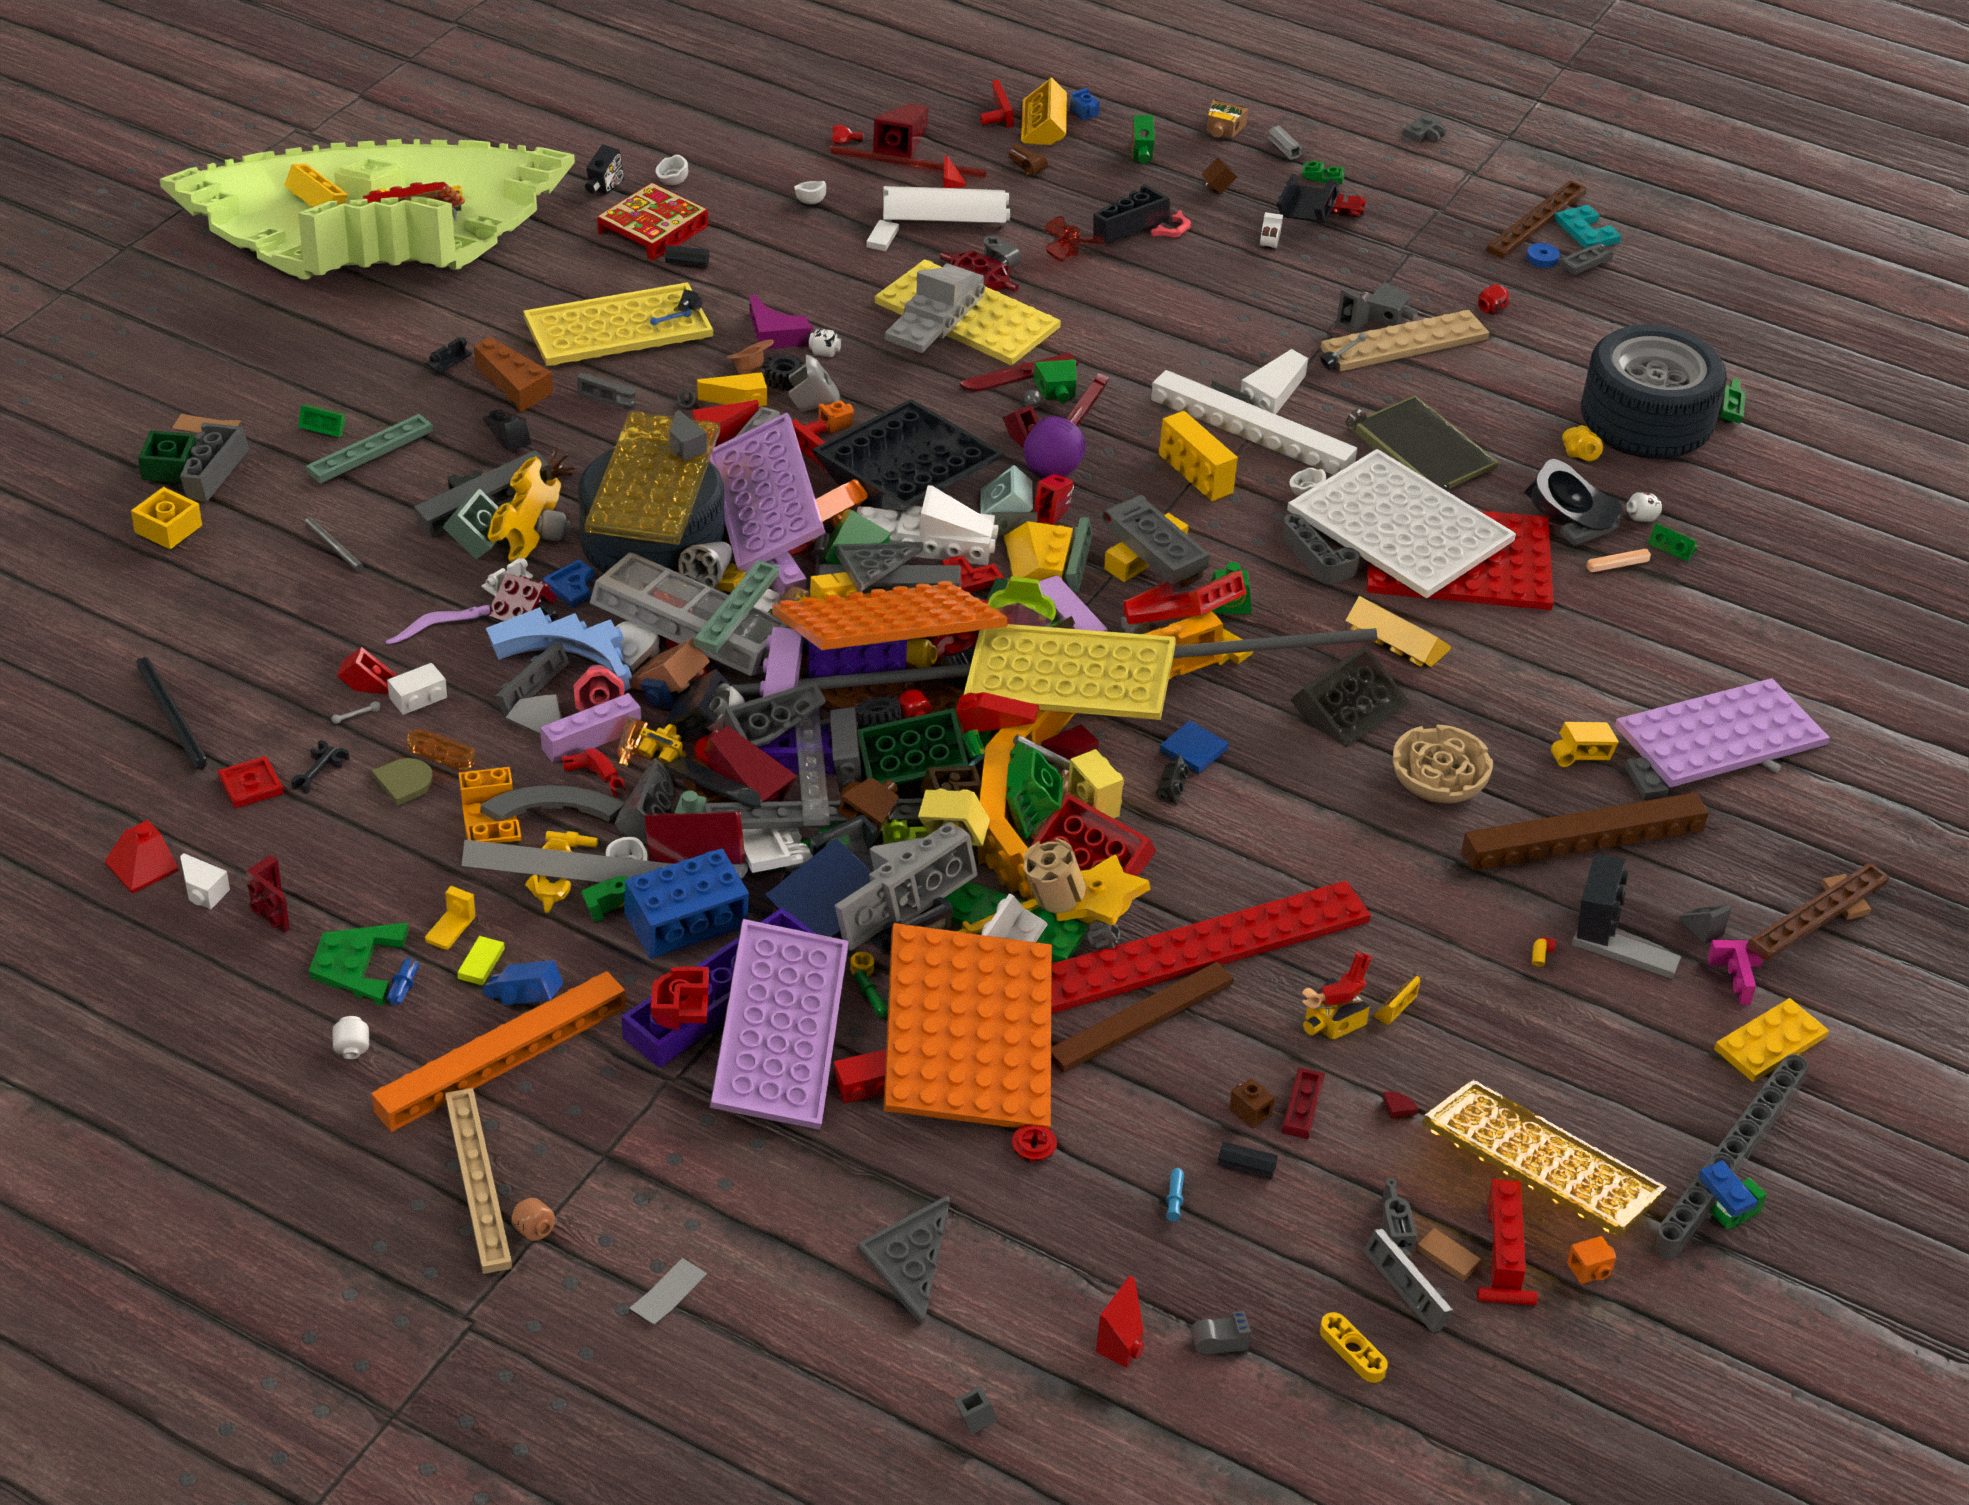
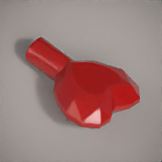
(843, 134)

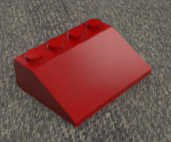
(1096, 837)

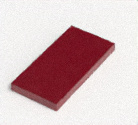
(689, 835)

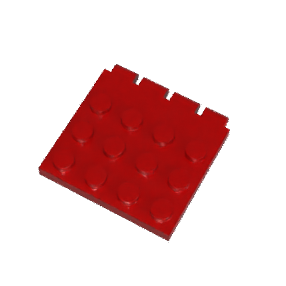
(435, 190)

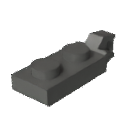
(1578, 534)

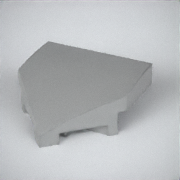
(535, 712)

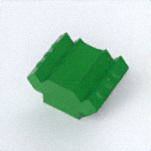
(1032, 788)

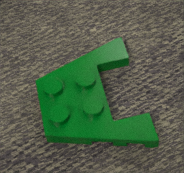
(345, 956)

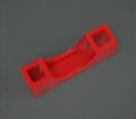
(1508, 1247)

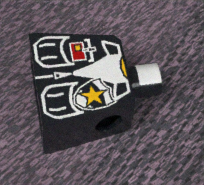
(604, 170)

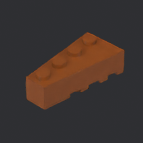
(513, 373)

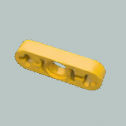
(1354, 1359)

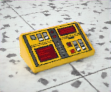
(1398, 1001)

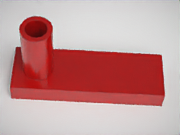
(1005, 110)
(808, 437)

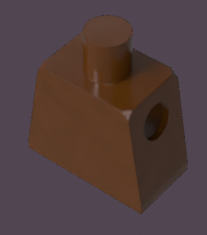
(872, 800)

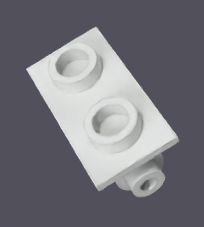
(515, 568)

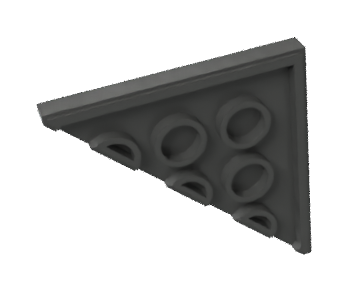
(873, 561)
(908, 1255)

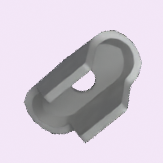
(812, 386)

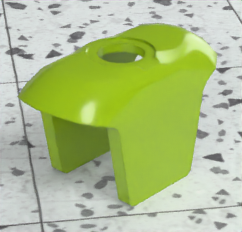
(1026, 592)

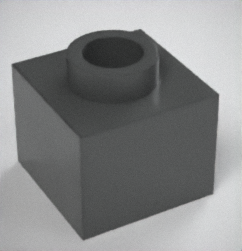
(976, 1410)

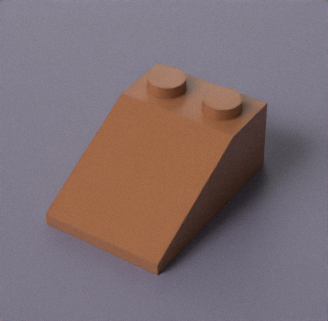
(673, 666)

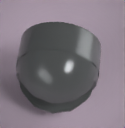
(1032, 398)
(682, 400)

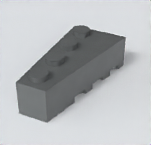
(212, 459)

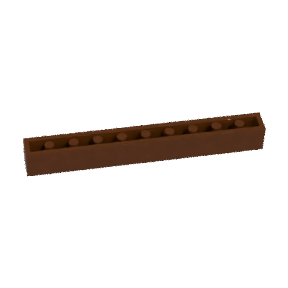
(1584, 831)

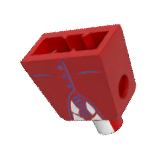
(1054, 493)

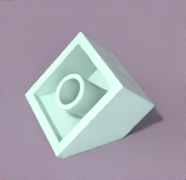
(1007, 493)

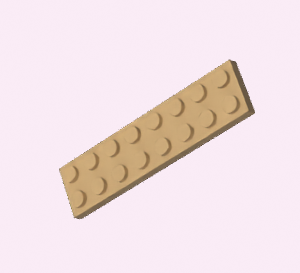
(1407, 339)

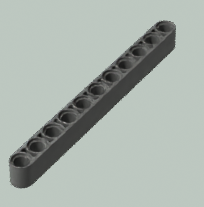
(1734, 1151)

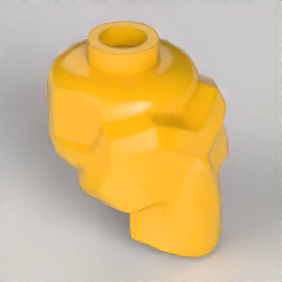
(1582, 443)

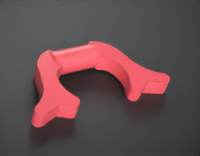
(1185, 225)

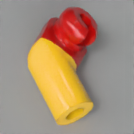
(1539, 950)

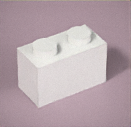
(417, 688)

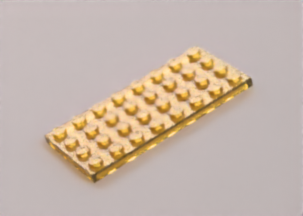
(646, 486)
(1545, 1157)

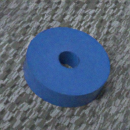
(1543, 255)

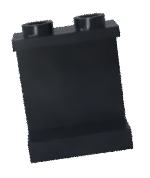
(1307, 202)

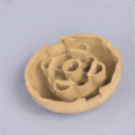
(1442, 764)

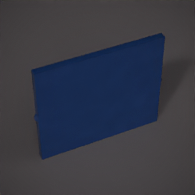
(819, 885)

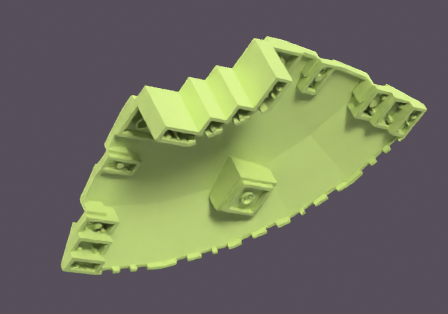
(256, 210)

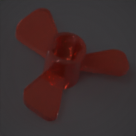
(1068, 239)

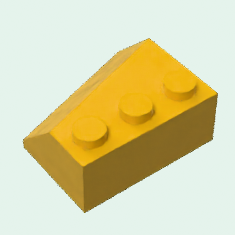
(1038, 550)

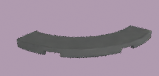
(551, 797)

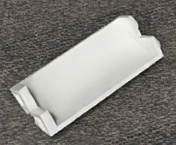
(945, 204)

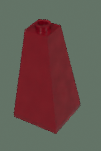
(900, 130)
(747, 764)

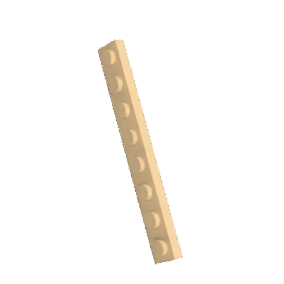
(478, 1181)

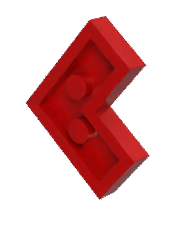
(976, 578)

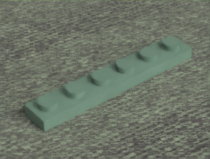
(369, 448)
(736, 606)

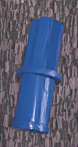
(402, 982)

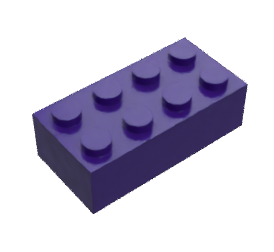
(856, 659)

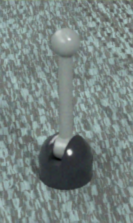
(1331, 359)

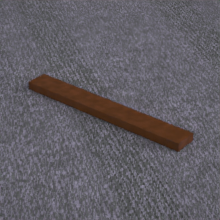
(1535, 219)
(1817, 912)
(1140, 1016)

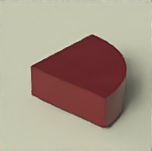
(1399, 1105)

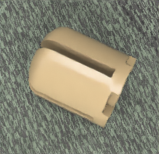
(1054, 876)

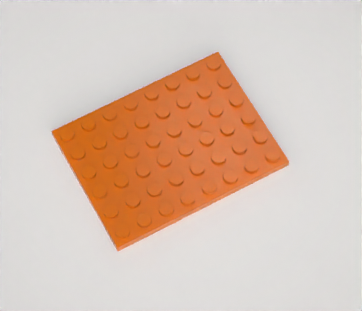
(887, 615)
(969, 1028)

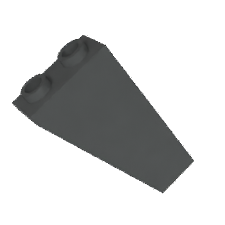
(846, 747)

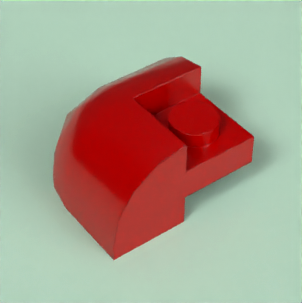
(681, 997)

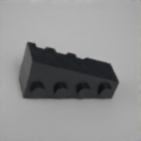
(1131, 214)

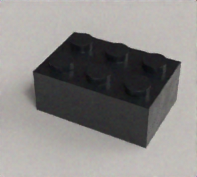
(1602, 899)

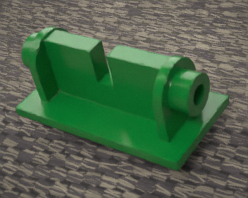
(1672, 542)

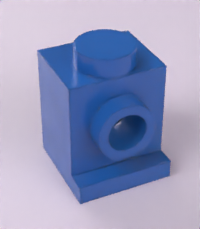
(1084, 104)

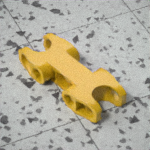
(518, 519)

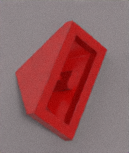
(951, 176)

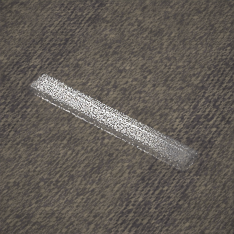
(812, 771)

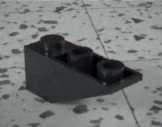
(508, 429)

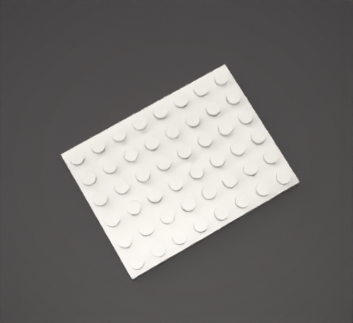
(1402, 522)

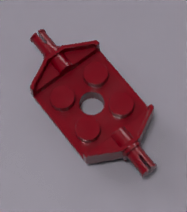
(995, 273)

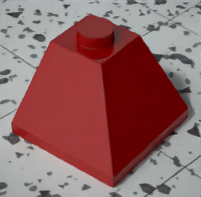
(141, 857)
(1121, 1326)

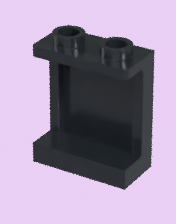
(691, 707)

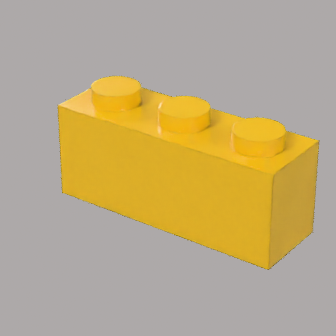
(312, 186)

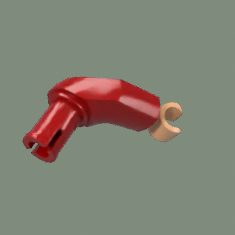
(1346, 989)

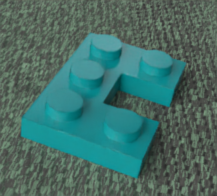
(1577, 222)

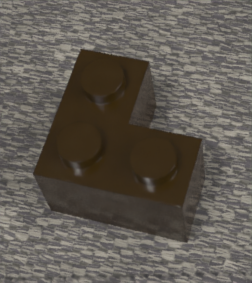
(952, 779)

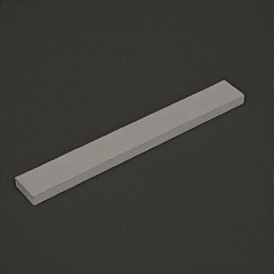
(552, 862)

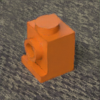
(836, 415)

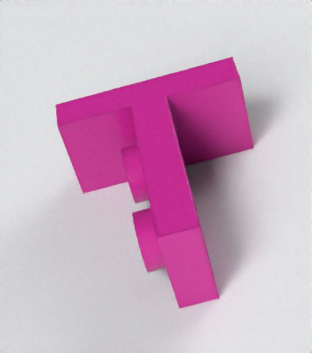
(1739, 962)

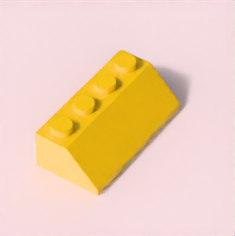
(1044, 114)
(1398, 633)

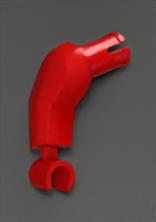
(598, 763)

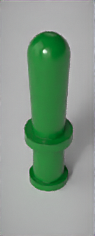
(869, 990)

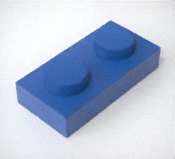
(1727, 1188)

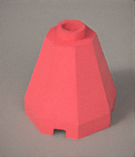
(596, 687)

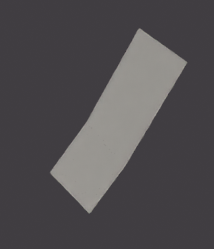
(668, 1291)

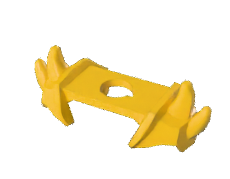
(546, 891)

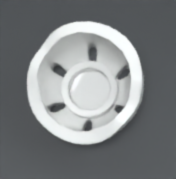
(678, 171)
(811, 192)
(1308, 478)
(626, 845)

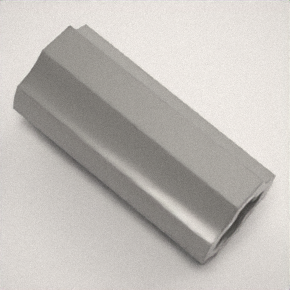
(1285, 142)

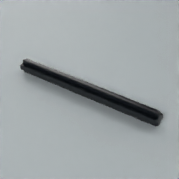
(172, 713)

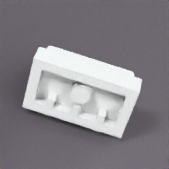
(1014, 922)

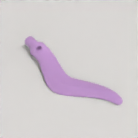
(439, 617)

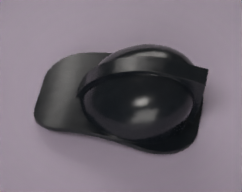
(1568, 497)

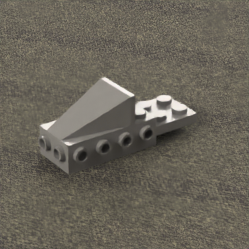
(939, 304)
(906, 881)

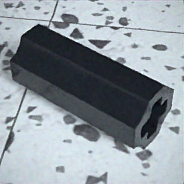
(687, 256)
(1247, 1160)

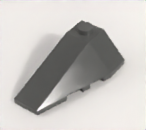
(774, 714)
(649, 796)

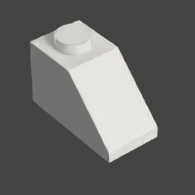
(204, 882)

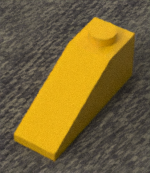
(733, 389)

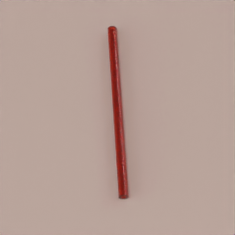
(905, 160)

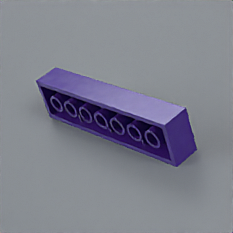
(664, 1044)

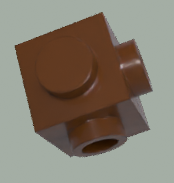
(1218, 176)
(1251, 1102)

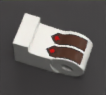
(1271, 230)

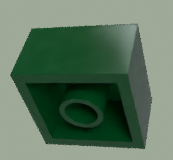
(165, 455)

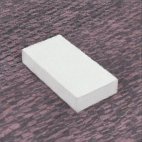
(882, 235)

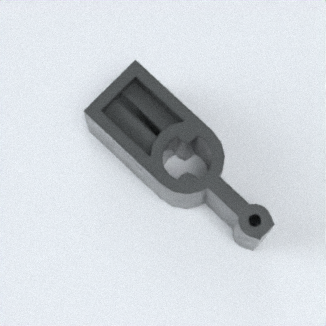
(1397, 1217)

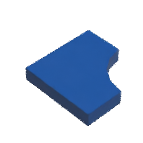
(571, 582)

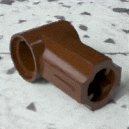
(1030, 162)

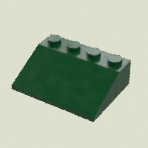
(909, 746)

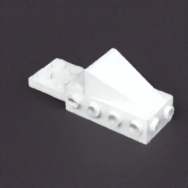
(941, 524)

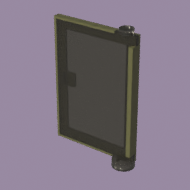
(1422, 442)

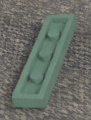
(1079, 553)

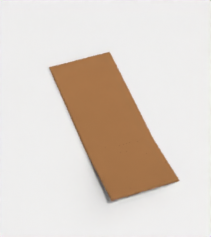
(194, 423)

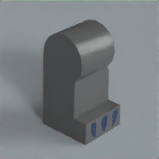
(1221, 1334)

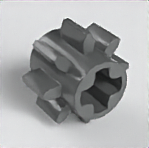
(1103, 935)

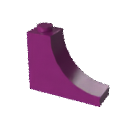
(782, 328)

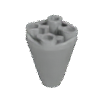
(705, 562)

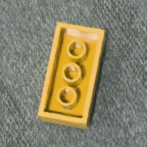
(1198, 455)

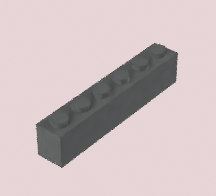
(495, 484)
(906, 576)

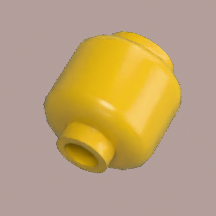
(921, 653)

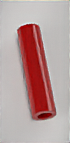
(1507, 1296)

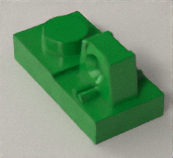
(321, 420)

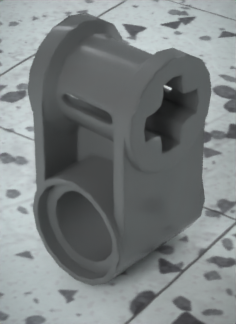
(1001, 251)

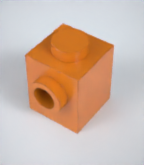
(1591, 1260)

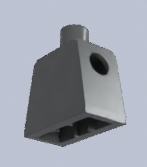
(1390, 306)

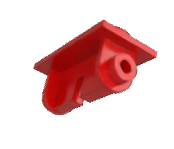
(1352, 206)

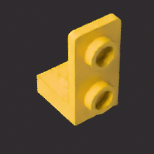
(456, 919)

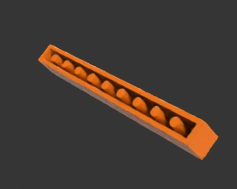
(498, 1050)

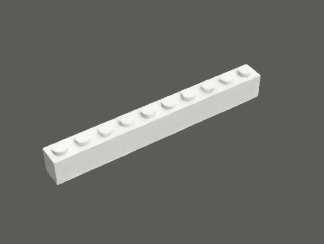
(1253, 423)

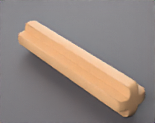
(1618, 560)

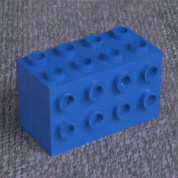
(685, 903)

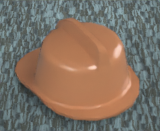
(750, 359)

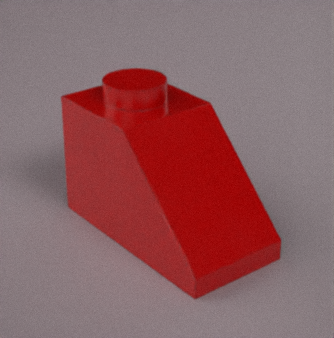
(365, 673)

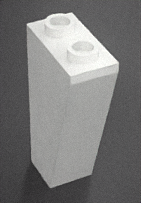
(1275, 381)

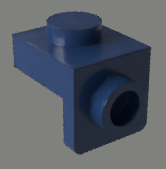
(658, 693)

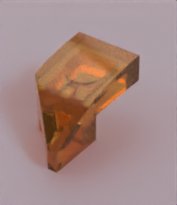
(630, 739)

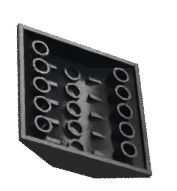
(903, 454)

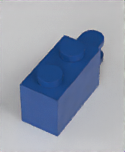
(525, 983)

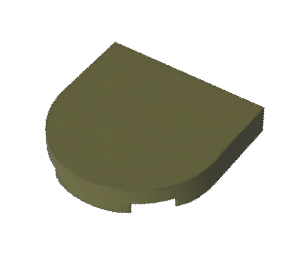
(404, 779)

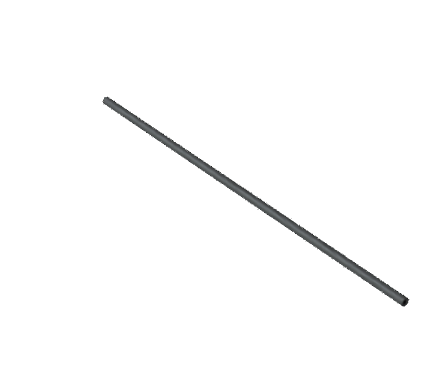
(1180, 651)

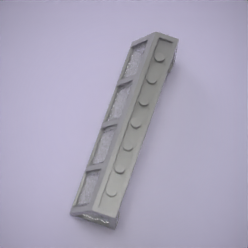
(680, 609)

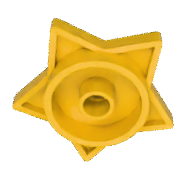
(1106, 893)

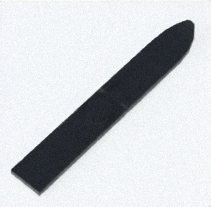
(715, 782)

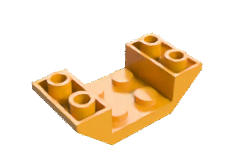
(475, 790)

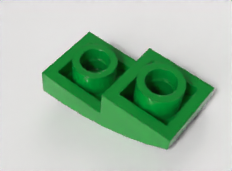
(1316, 172)

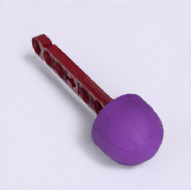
(1056, 442)

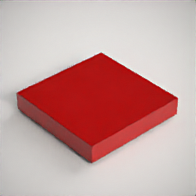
(250, 782)

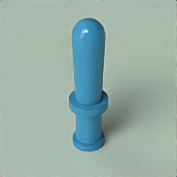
(1174, 1198)

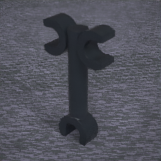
(323, 757)

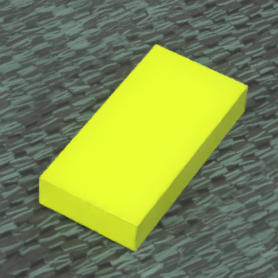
(481, 960)

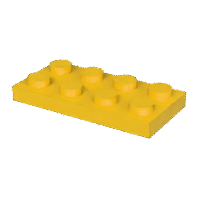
(1769, 1038)

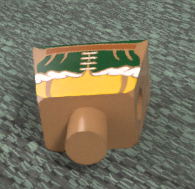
(1226, 119)

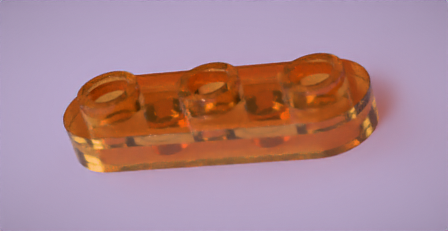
(441, 749)

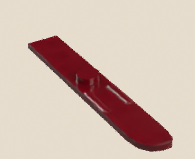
(1008, 375)

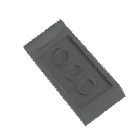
(1156, 539)

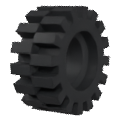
(779, 368)
(878, 711)

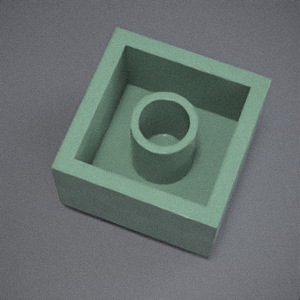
(472, 522)

